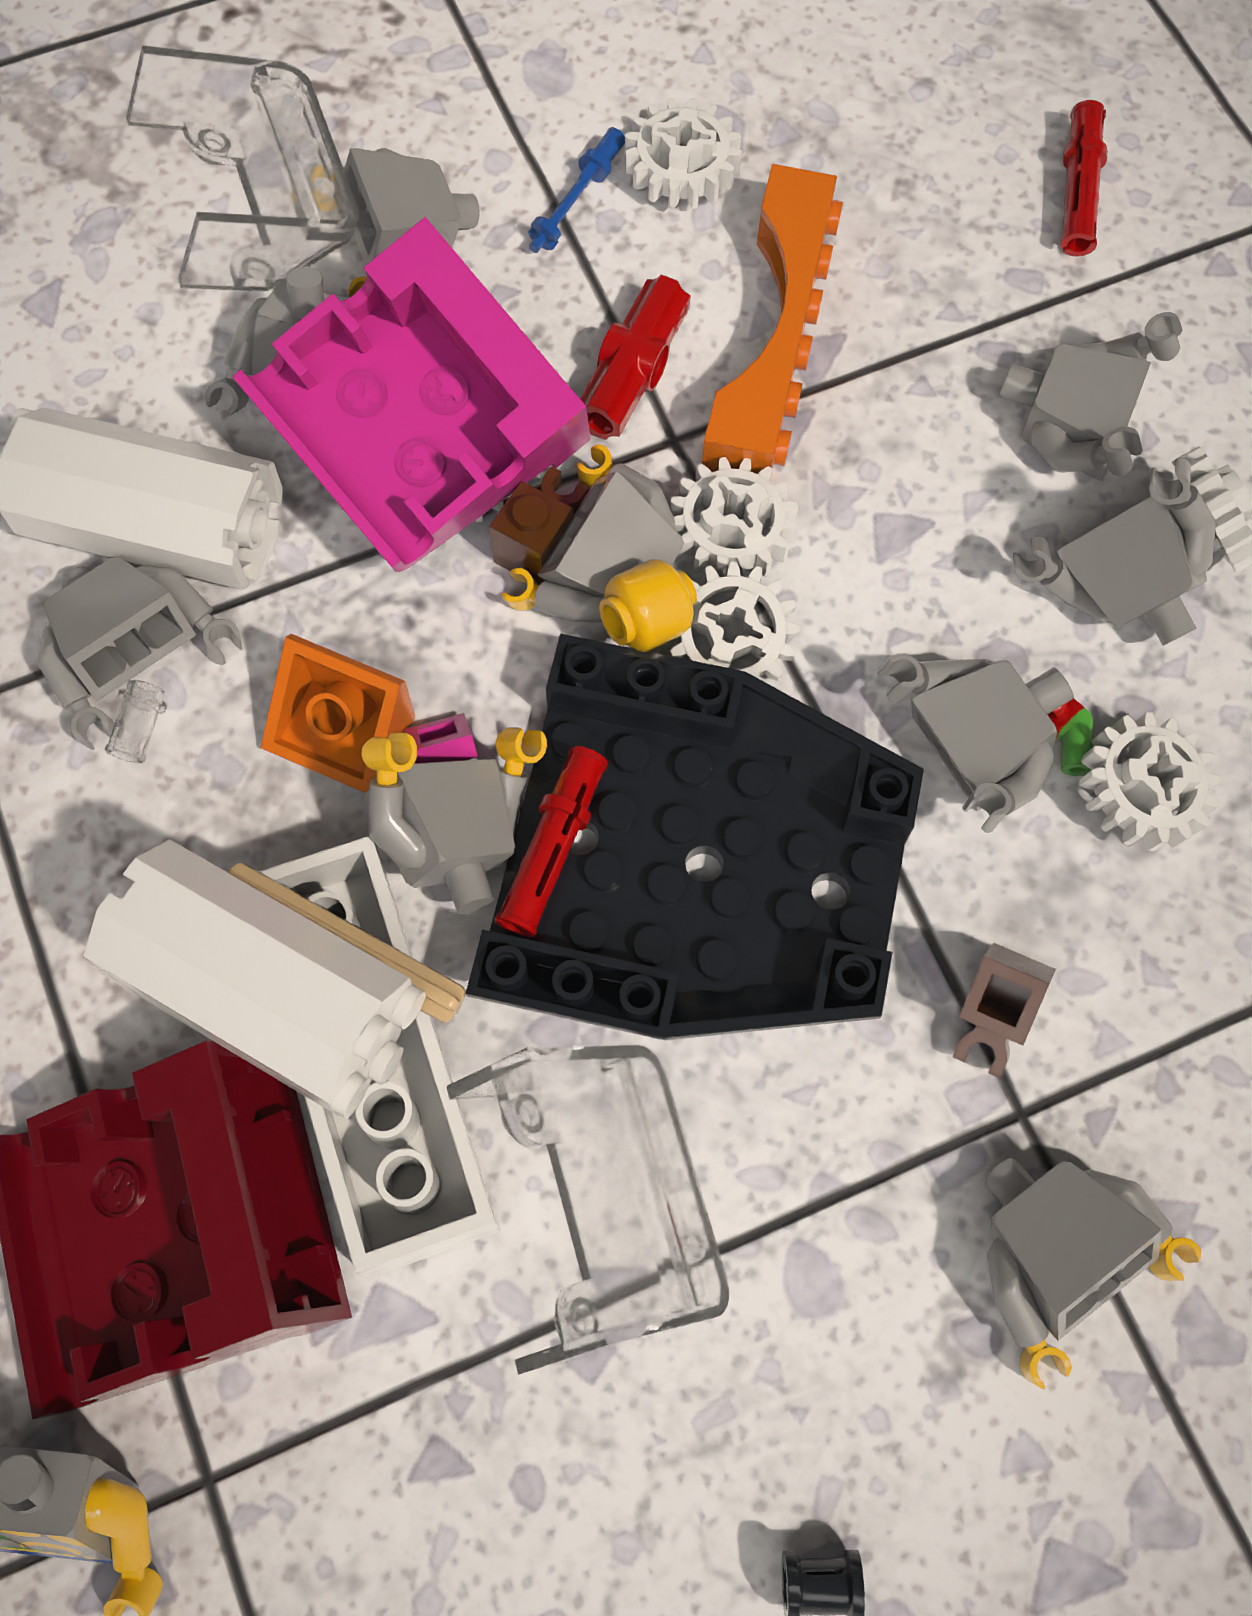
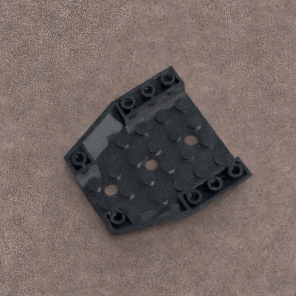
(722, 771)

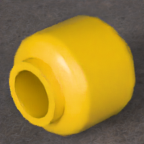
(648, 605)

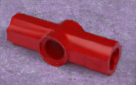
(634, 355)

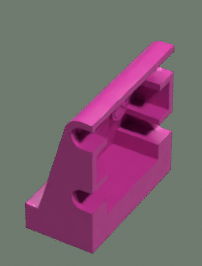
(417, 399)

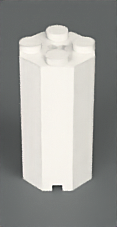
(139, 496)
(254, 976)

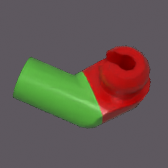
(1075, 733)

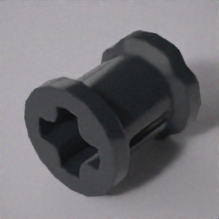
(823, 1585)

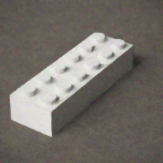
(405, 1155)

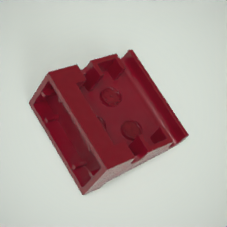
(163, 1229)

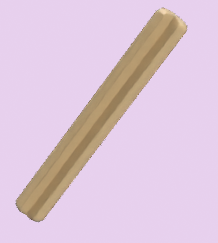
(443, 995)

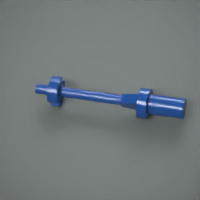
(594, 167)

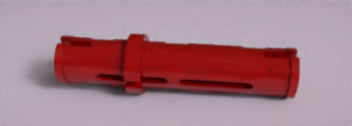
(1083, 159)
(562, 817)

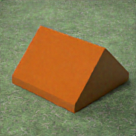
(329, 709)

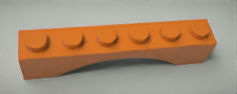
(791, 237)

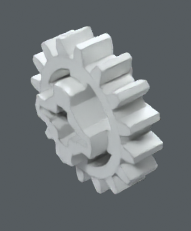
(682, 153)
(1229, 505)
(734, 518)
(760, 640)
(1150, 781)

